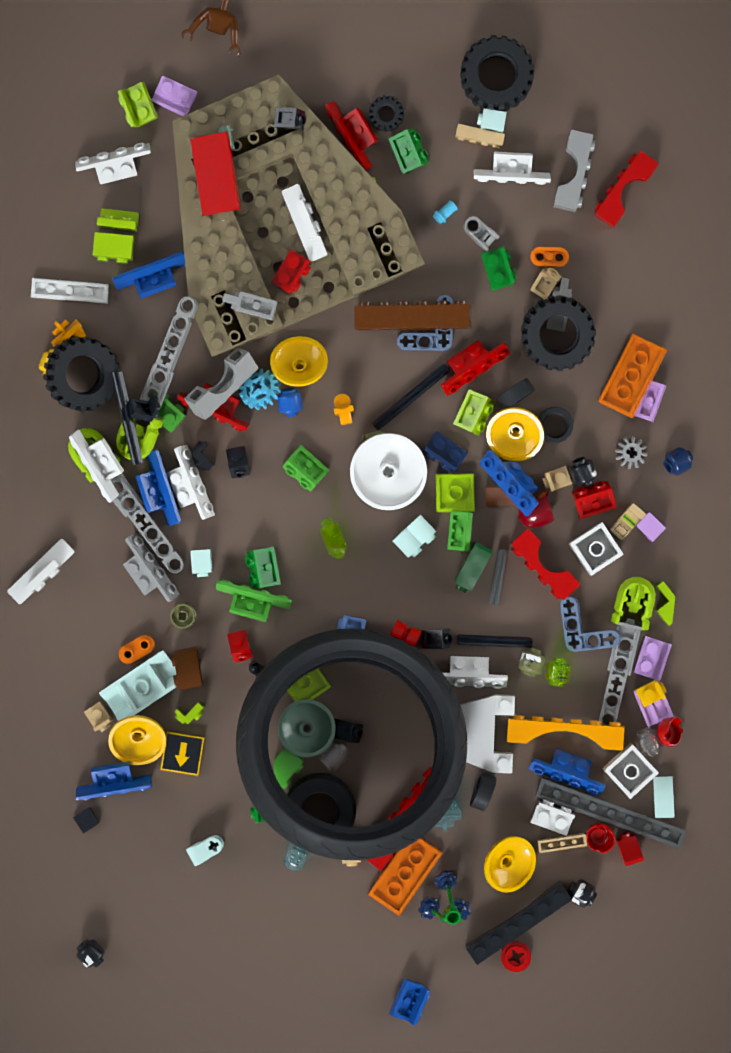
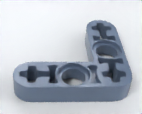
(434, 337)
(582, 637)

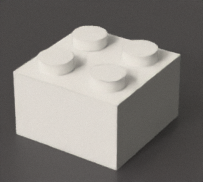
(596, 548)
(630, 770)

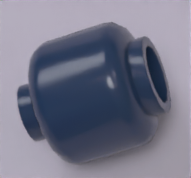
(678, 461)

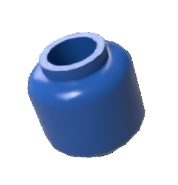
(289, 402)

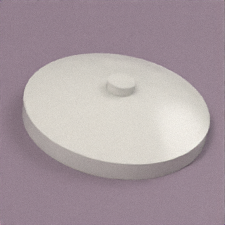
(388, 471)

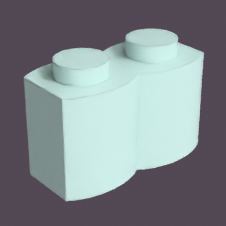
(415, 536)

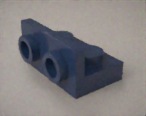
(445, 451)

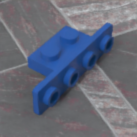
(151, 277)
(512, 481)
(156, 489)
(568, 769)
(112, 780)

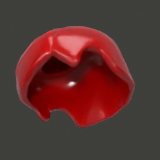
(670, 731)
(600, 838)

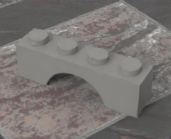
(579, 147)
(238, 368)

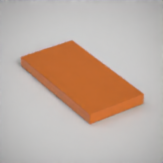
(632, 375)
(404, 875)

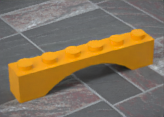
(606, 736)

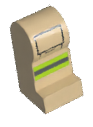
(627, 521)

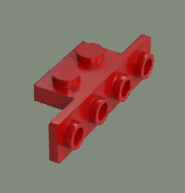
(355, 132)
(471, 363)
(224, 412)

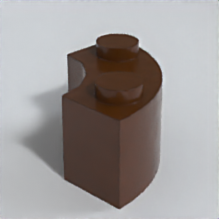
(187, 668)

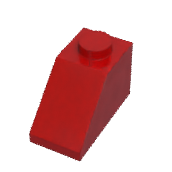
(629, 849)

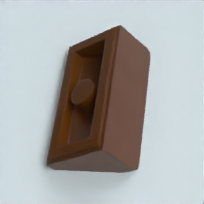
(497, 497)

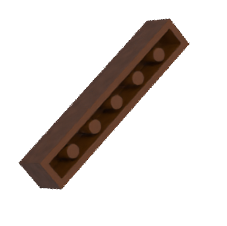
(412, 316)

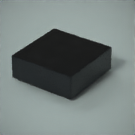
(86, 820)

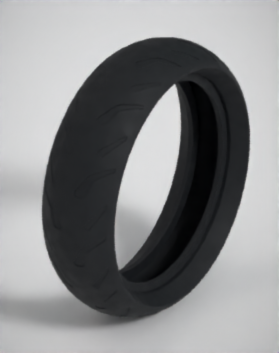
(409, 666)

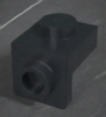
(144, 409)
(202, 461)
(238, 462)
(348, 731)

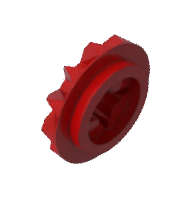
(524, 959)

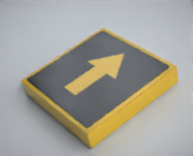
(182, 753)

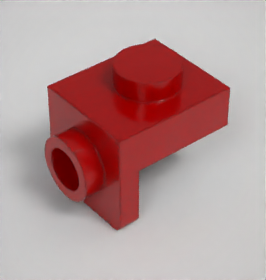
(239, 646)

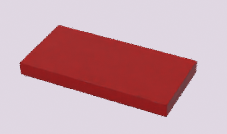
(215, 173)

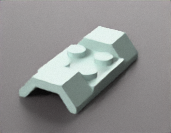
(140, 686)

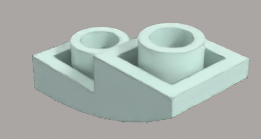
(663, 797)

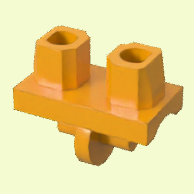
(74, 329)
(343, 408)

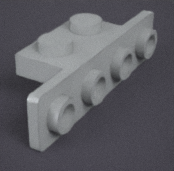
(147, 571)

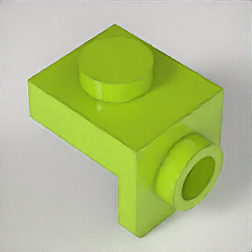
(195, 713)

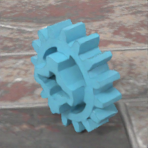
(259, 389)

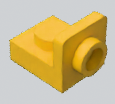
(651, 692)

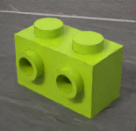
(113, 246)

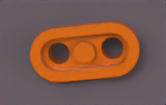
(549, 256)
(136, 649)

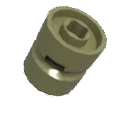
(183, 615)

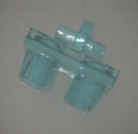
(452, 814)

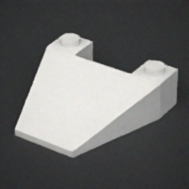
(480, 727)

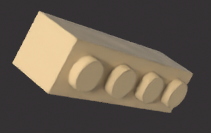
(479, 135)
(562, 842)

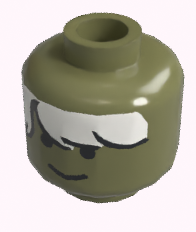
(532, 662)

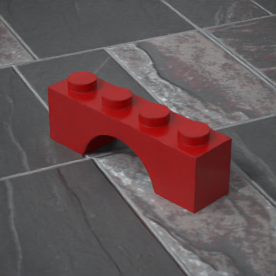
(640, 169)
(527, 546)

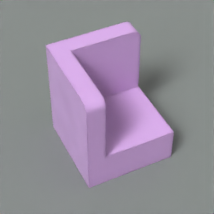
(650, 527)

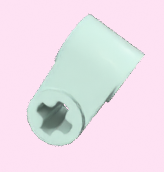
(203, 851)

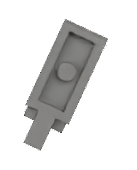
(252, 304)
(559, 322)

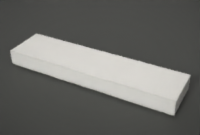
(69, 290)

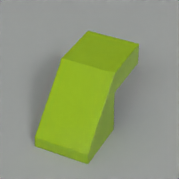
(667, 609)

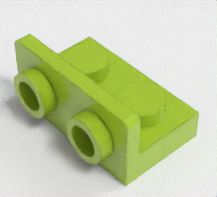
(137, 105)
(118, 220)
(474, 412)

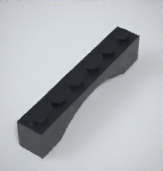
(525, 919)

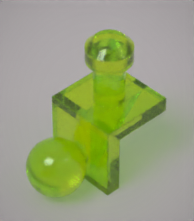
(333, 538)

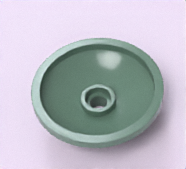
(306, 713)

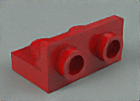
(291, 271)
(594, 499)

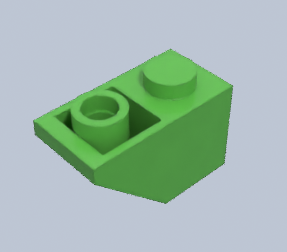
(285, 765)

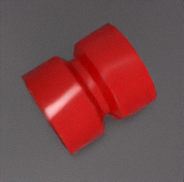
(409, 635)

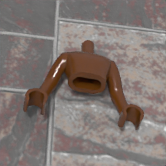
(217, 22)

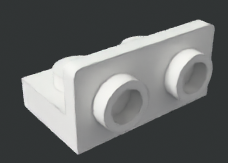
(552, 817)

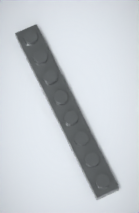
(610, 813)

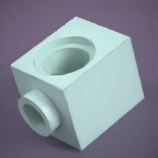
(492, 120)
(201, 562)

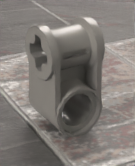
(481, 233)

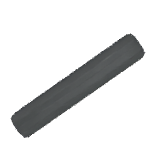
(498, 576)

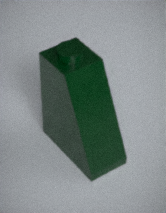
(472, 567)

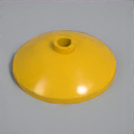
(295, 354)
(515, 444)
(137, 748)
(515, 869)

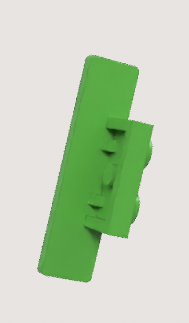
(251, 602)

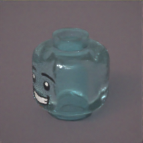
(295, 857)

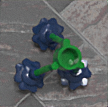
(455, 911)

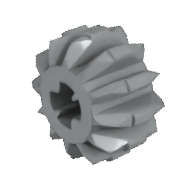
(636, 448)

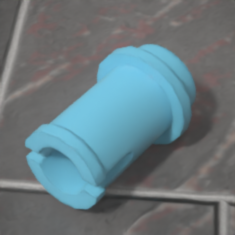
(447, 210)

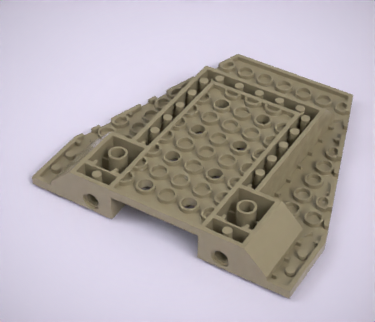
(222, 251)

